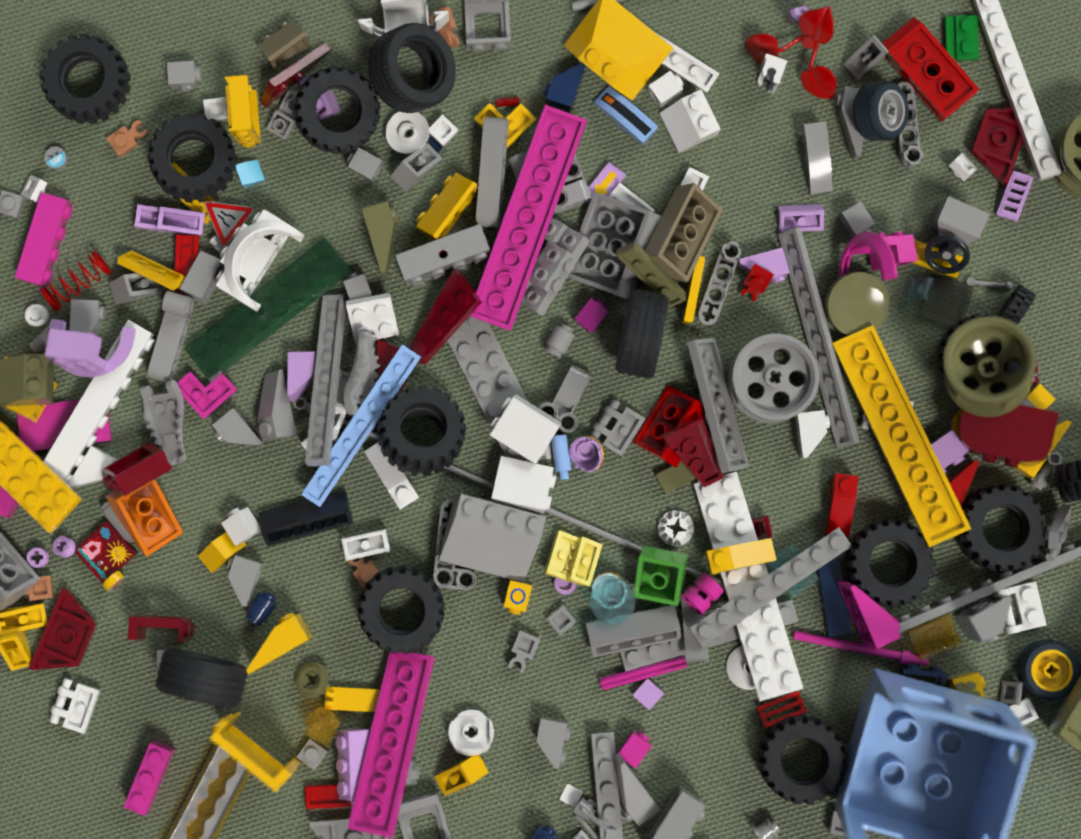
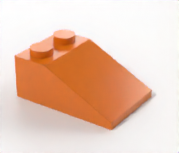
(146, 517)

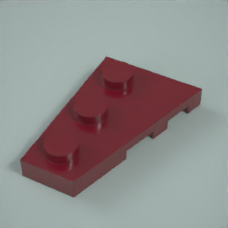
(695, 451)

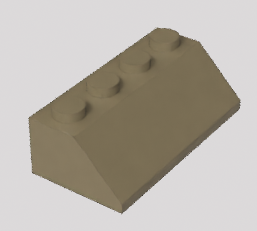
(683, 231)

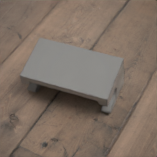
(202, 278)

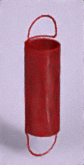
(511, 101)

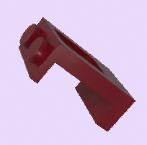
(138, 624)

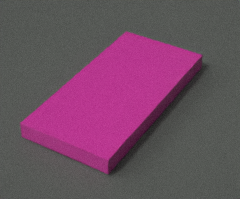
(50, 424)

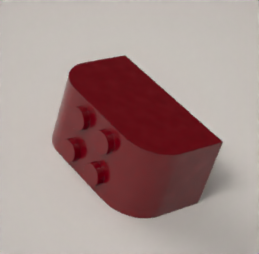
(1015, 438)

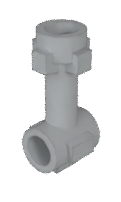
(1038, 481)

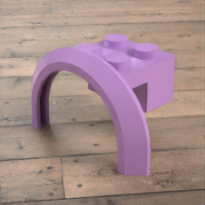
(80, 351)

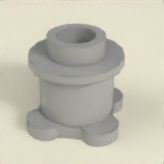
(766, 830)

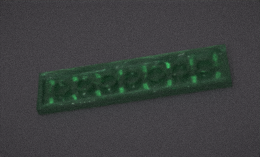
(280, 302)

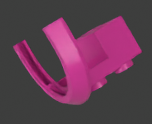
(884, 252)

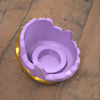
(586, 453)

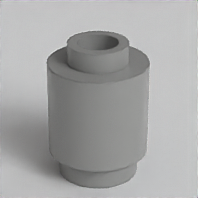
(559, 340)

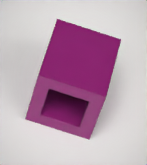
(592, 315)

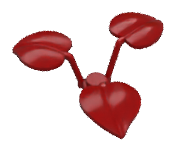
(817, 29)

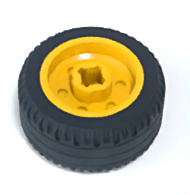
(1039, 657)

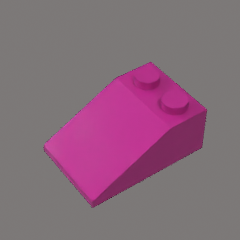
(871, 621)

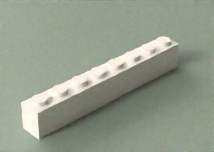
(93, 407)

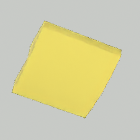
(573, 559)

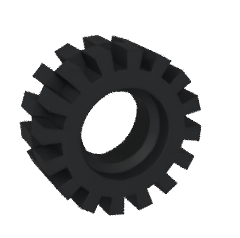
(1017, 304)

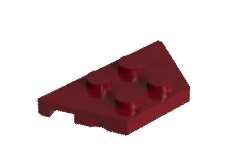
(998, 143)
(65, 635)

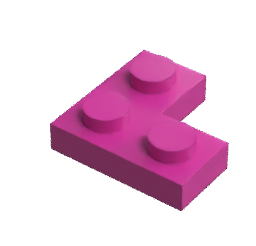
(206, 399)

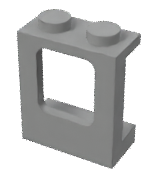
(475, 7)
(420, 806)

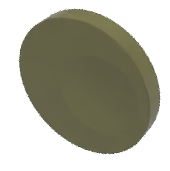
(857, 302)

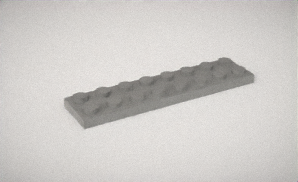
(486, 370)

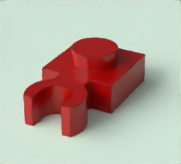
(756, 281)

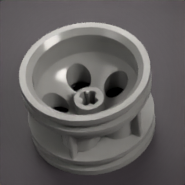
(799, 360)

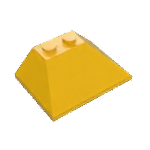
(618, 47)

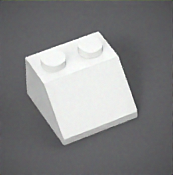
(690, 121)

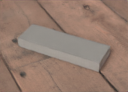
(692, 648)

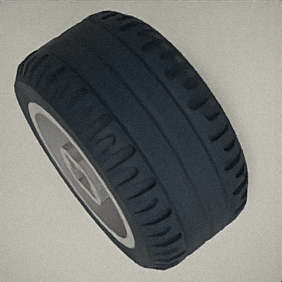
(880, 111)

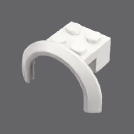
(402, 12)

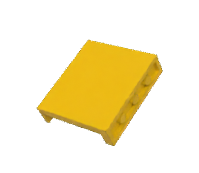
(251, 754)

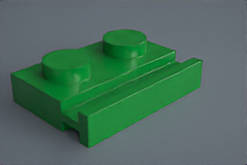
(962, 37)

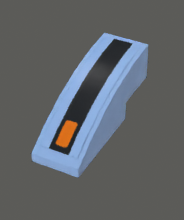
(626, 115)

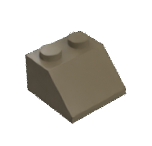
(284, 45)

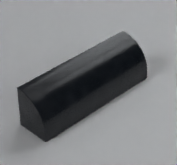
(305, 518)

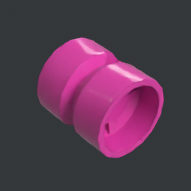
(707, 587)

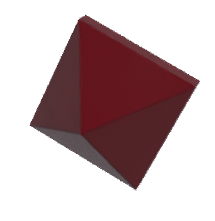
(762, 527)

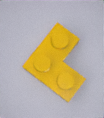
(518, 121)

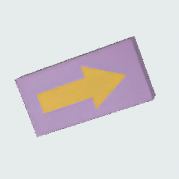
(606, 181)

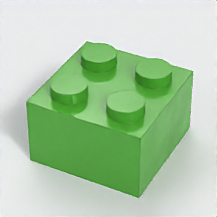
(660, 575)

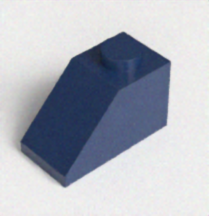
(564, 87)

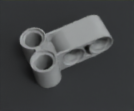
(569, 396)

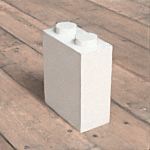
(524, 428)
(523, 485)

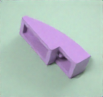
(169, 220)

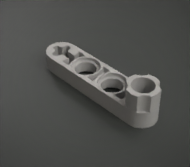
(911, 125)
(721, 285)

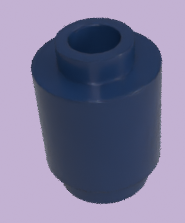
(261, 607)

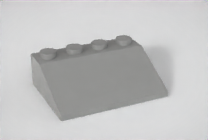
(610, 226)
(491, 537)

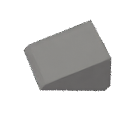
(866, 57)

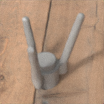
(585, 811)

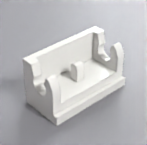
(772, 69)

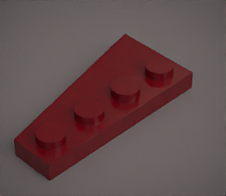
(448, 313)

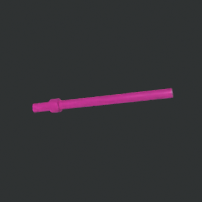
(903, 657)

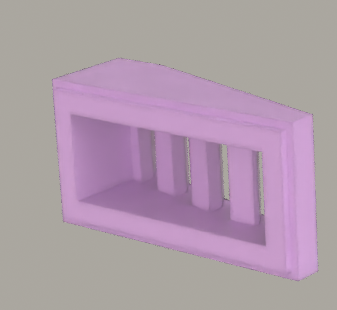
(1020, 177)

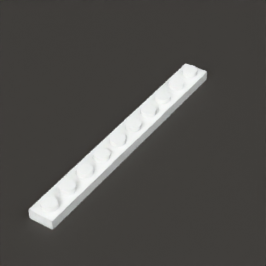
(1017, 88)

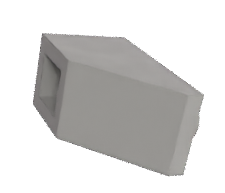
(551, 739)

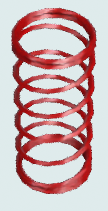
(100, 264)

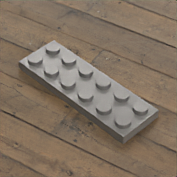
(717, 405)

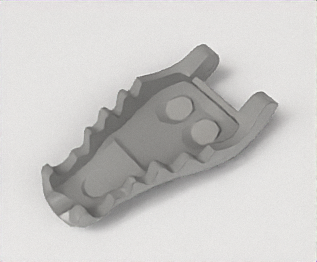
(363, 373)
(165, 419)

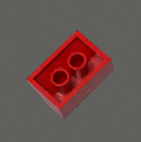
(669, 413)

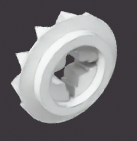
(667, 534)

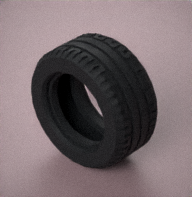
(436, 58)
(642, 333)
(201, 678)

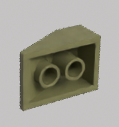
(382, 228)
(26, 380)

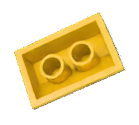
(447, 207)

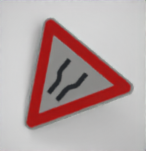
(227, 219)

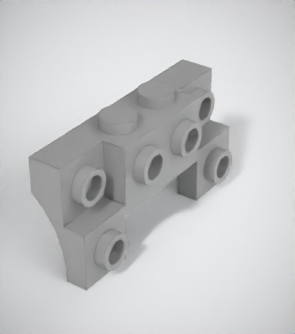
(553, 265)

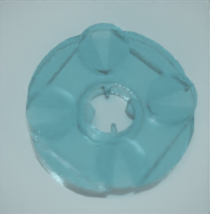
(626, 601)

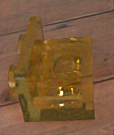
(934, 637)

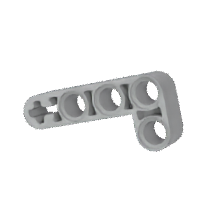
(171, 336)
(455, 573)

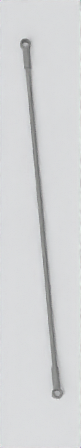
(307, 406)

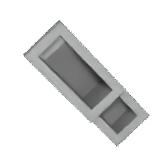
(817, 157)

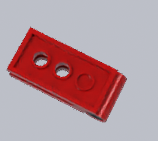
(916, 50)

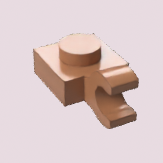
(446, 31)
(42, 589)

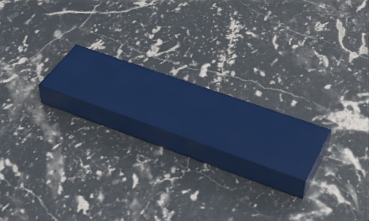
(834, 606)

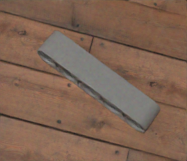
(492, 172)

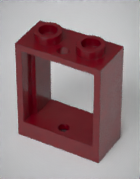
(136, 469)

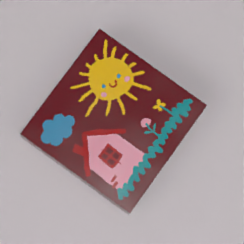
(105, 551)

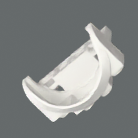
(252, 255)

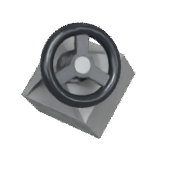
(954, 228)

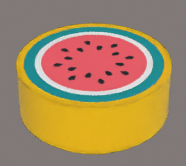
(113, 580)

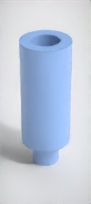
(561, 455)

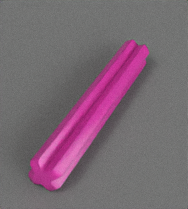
(643, 672)

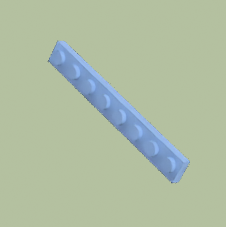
(361, 425)

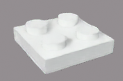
(373, 315)

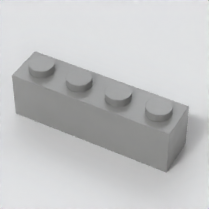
(638, 631)

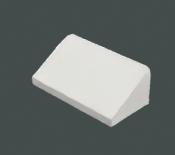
(365, 544)

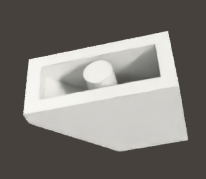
(810, 430)
(90, 468)

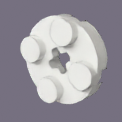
(479, 743)

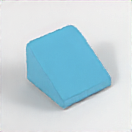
(250, 173)

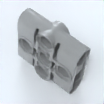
(574, 191)

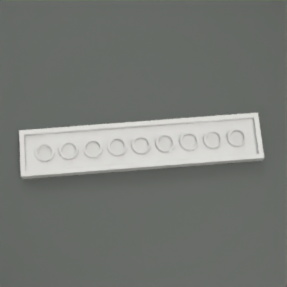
(763, 631)

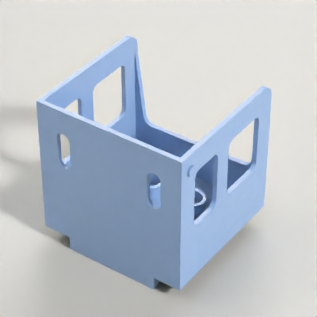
(931, 763)

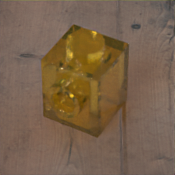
(322, 725)

